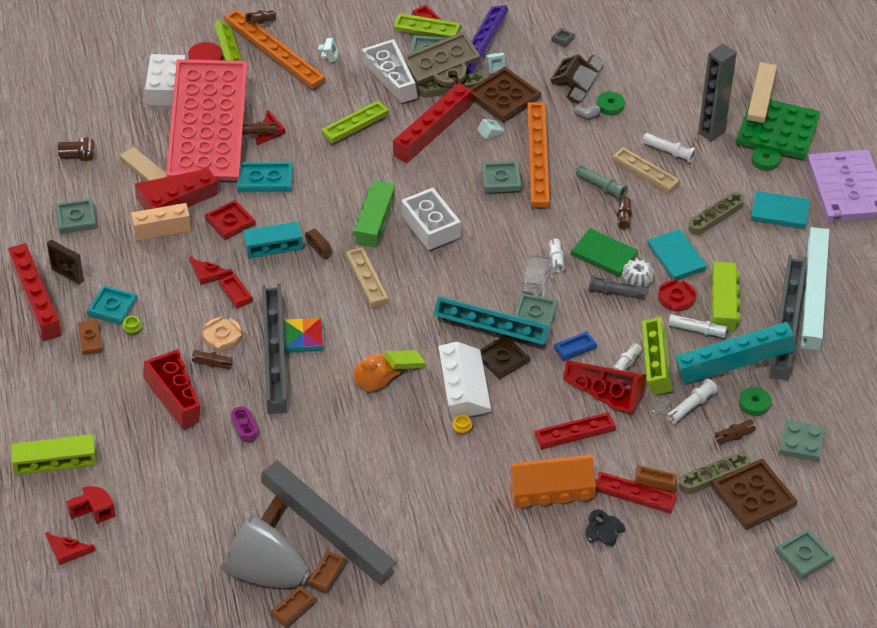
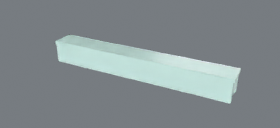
(815, 289)

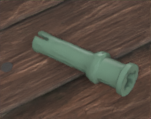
(608, 185)

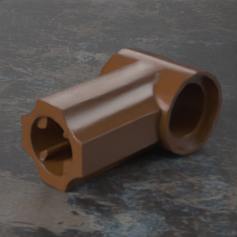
(83, 149)

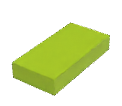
(405, 359)

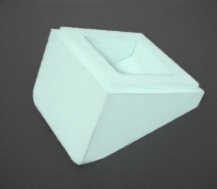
(490, 128)

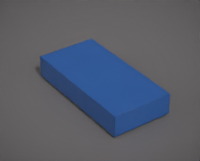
(575, 346)

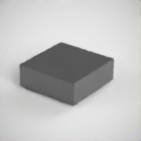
(563, 37)

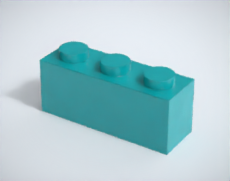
(272, 239)

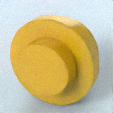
(462, 424)

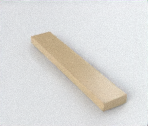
(761, 92)

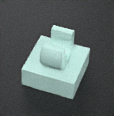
(330, 50)
(495, 62)

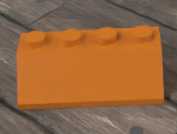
(552, 481)

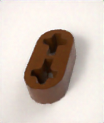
(318, 243)

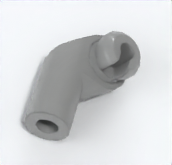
(589, 112)

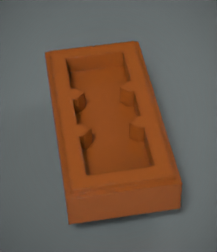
(89, 337)
(655, 478)
(326, 572)
(292, 606)

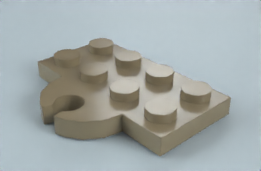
(442, 60)

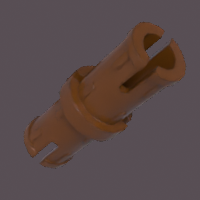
(260, 17)
(260, 128)
(624, 212)
(212, 359)
(735, 431)

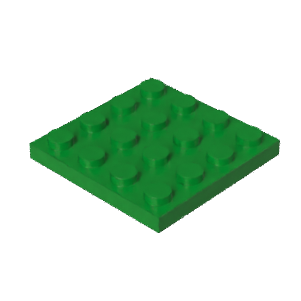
(785, 130)

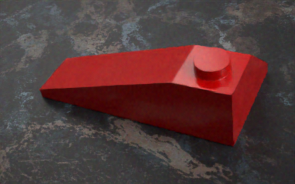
(612, 386)

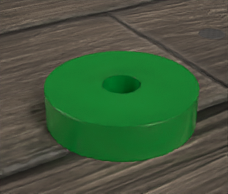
(611, 103)
(765, 159)
(752, 408)

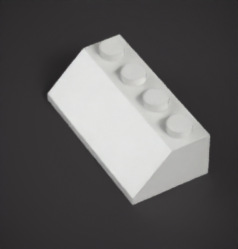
(464, 379)

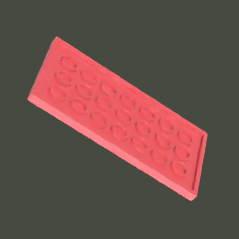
(207, 118)

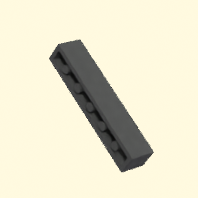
(717, 92)

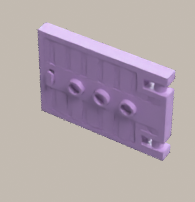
(845, 184)

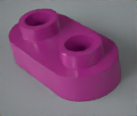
(246, 427)

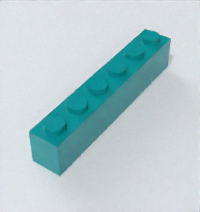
(492, 320)
(735, 353)

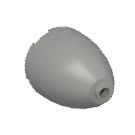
(264, 557)

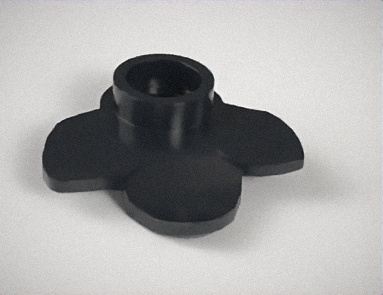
(604, 530)

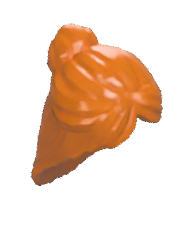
(374, 372)

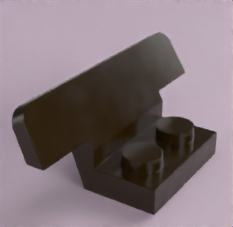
(578, 74)

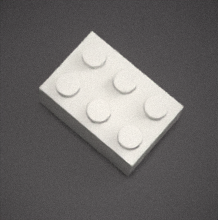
(161, 79)
(430, 218)

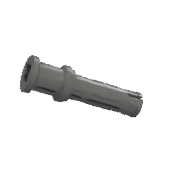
(608, 285)

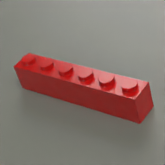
(432, 123)
(34, 292)

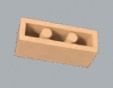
(161, 221)

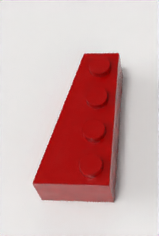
(177, 189)

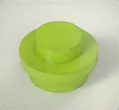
(132, 324)

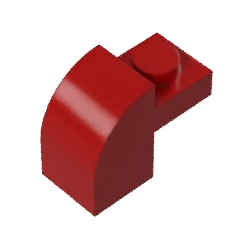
(93, 500)

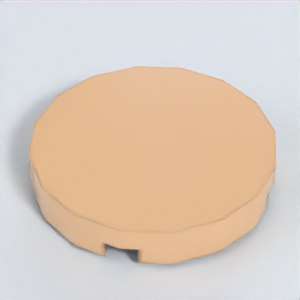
(222, 333)

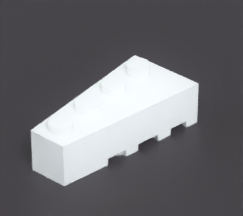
(390, 68)

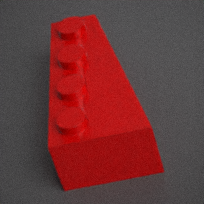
(172, 386)

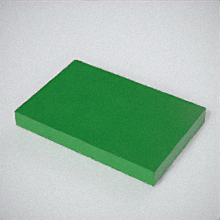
(604, 252)

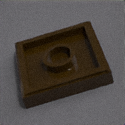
(65, 261)
(503, 357)

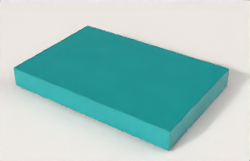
(265, 177)
(780, 209)
(676, 254)

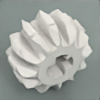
(638, 273)

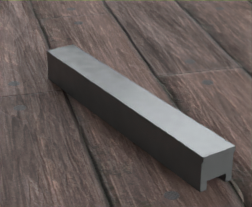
(789, 312)
(274, 350)
(328, 522)

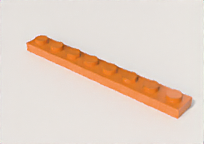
(275, 49)
(538, 155)

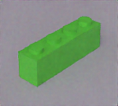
(374, 213)

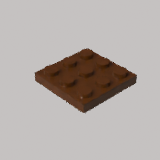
(504, 93)
(754, 493)

